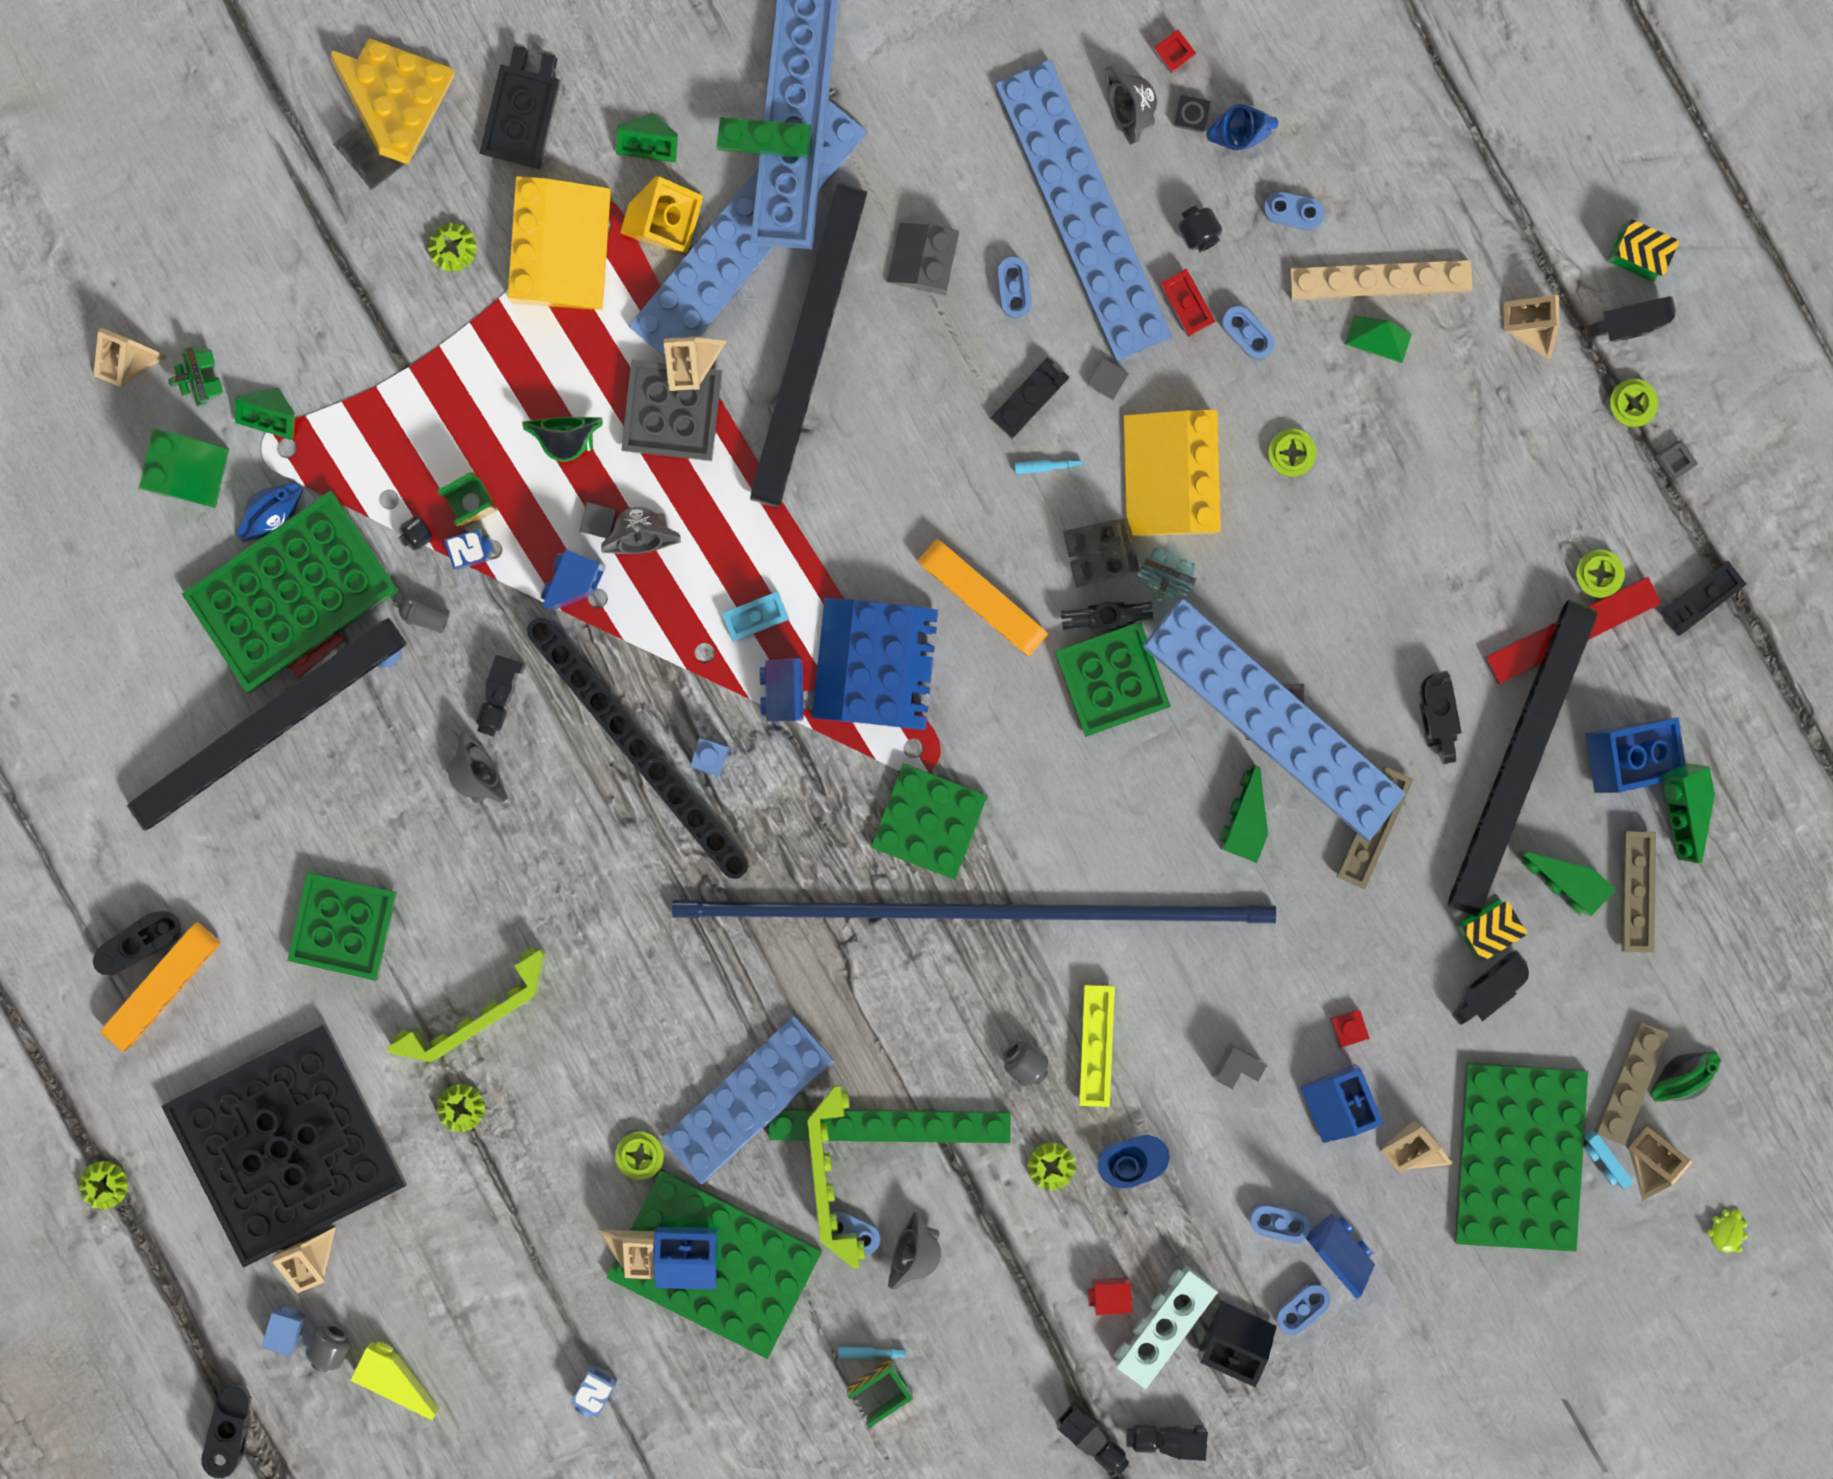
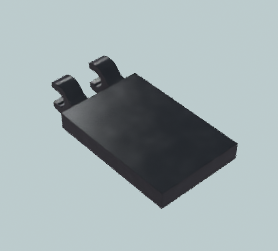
(521, 111)

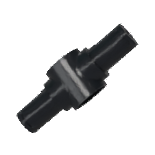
(1123, 614)

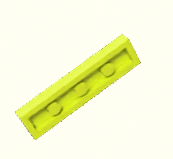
(1096, 1045)

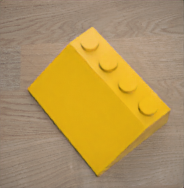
(559, 244)
(1172, 473)

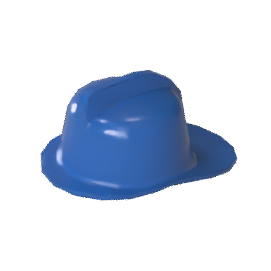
(1133, 1161)

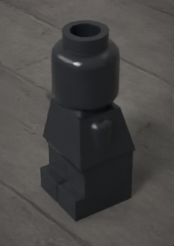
(499, 690)
(1091, 1439)
(1172, 1441)

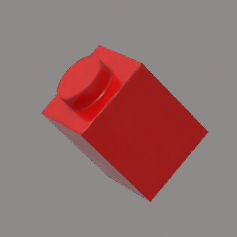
(1110, 1296)

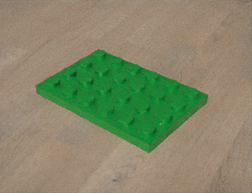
(290, 592)
(1521, 1157)
(757, 1266)

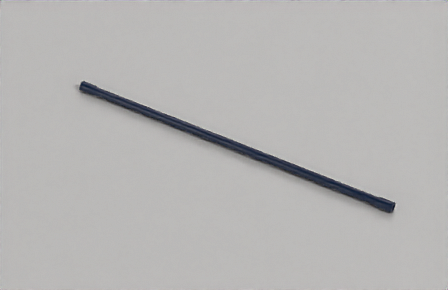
(700, 908)

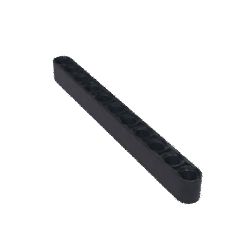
(808, 345)
(267, 724)
(624, 741)
(1522, 758)

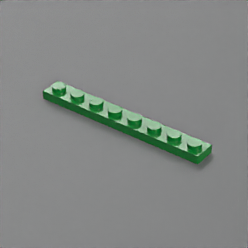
(898, 1126)

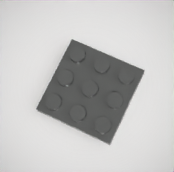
(670, 421)

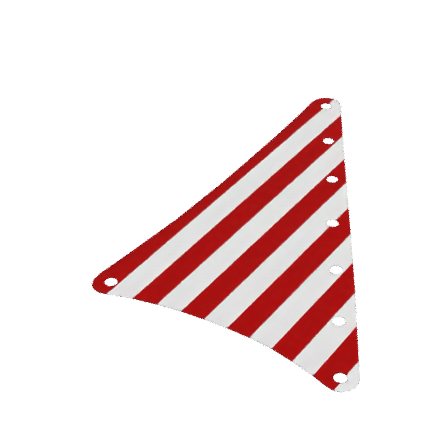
(533, 362)

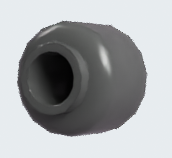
(1026, 1063)
(328, 1348)

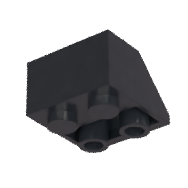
(1237, 1344)

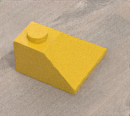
(663, 215)

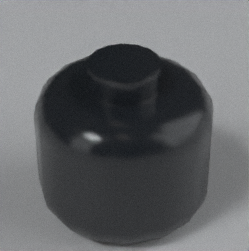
(415, 533)

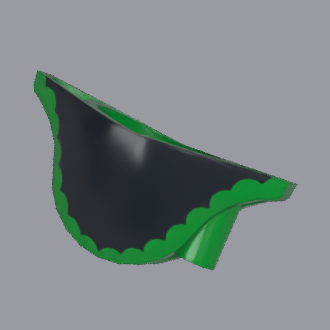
(564, 436)
(1686, 1077)

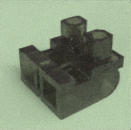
(366, 160)
(1116, 551)

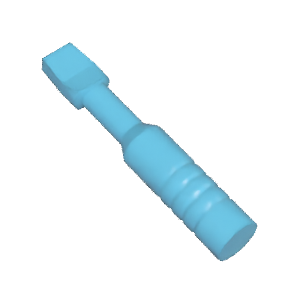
(1043, 466)
(868, 1353)

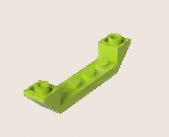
(414, 1046)
(843, 1245)

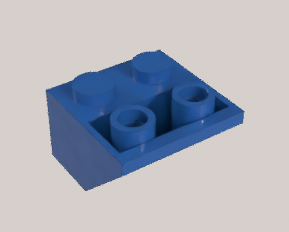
(574, 580)
(1341, 1104)
(685, 1257)

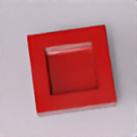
(1174, 51)
(1349, 1028)

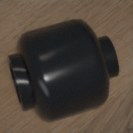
(1200, 228)

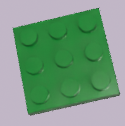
(1112, 679)
(929, 821)
(342, 926)

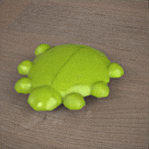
(1728, 1231)

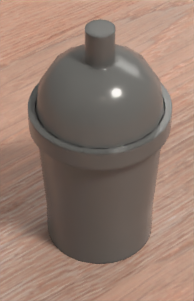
(422, 613)

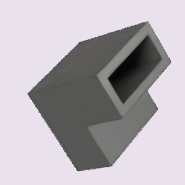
(1236, 1062)

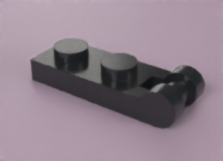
(1028, 399)
(1703, 597)

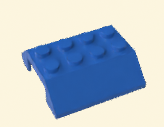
(873, 663)

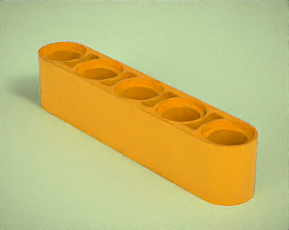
(982, 597)
(160, 987)

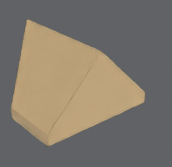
(1534, 322)
(121, 358)
(690, 360)
(1414, 1149)
(1656, 1163)
(632, 1250)
(305, 1261)

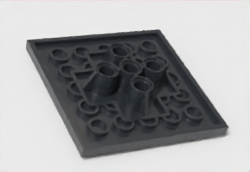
(300, 1088)

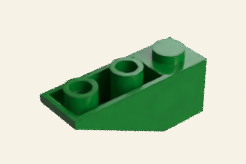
(1690, 805)
(1248, 824)
(1579, 884)

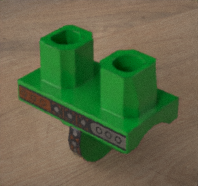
(194, 363)

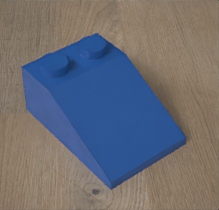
(783, 690)
(1634, 754)
(1342, 1253)

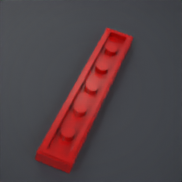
(1610, 613)

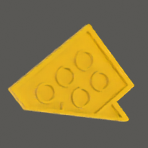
(393, 95)

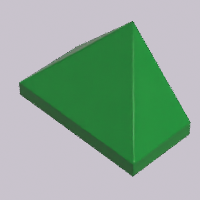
(648, 139)
(1378, 338)
(266, 412)

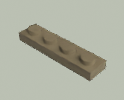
(1364, 854)
(1638, 891)
(1631, 1083)

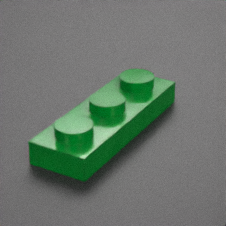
(764, 137)

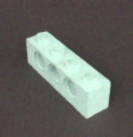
(1145, 1368)

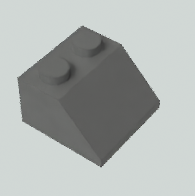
(923, 257)

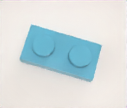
(755, 616)
(1613, 1169)

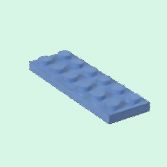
(748, 1100)

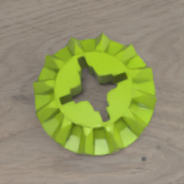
(466, 248)
(1647, 402)
(1302, 442)
(1610, 564)
(474, 1103)
(1050, 1152)
(627, 1162)
(115, 1180)

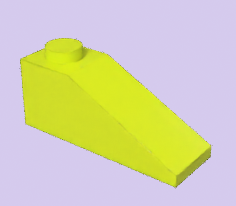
(390, 1377)

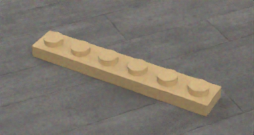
(1381, 280)

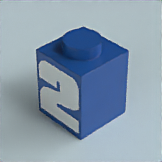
(469, 549)

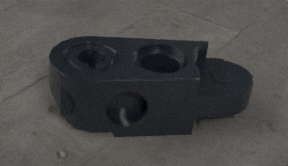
(1633, 320)
(1440, 715)
(115, 954)
(1493, 988)
(232, 1406)

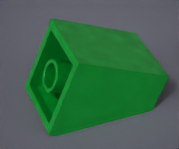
(183, 468)

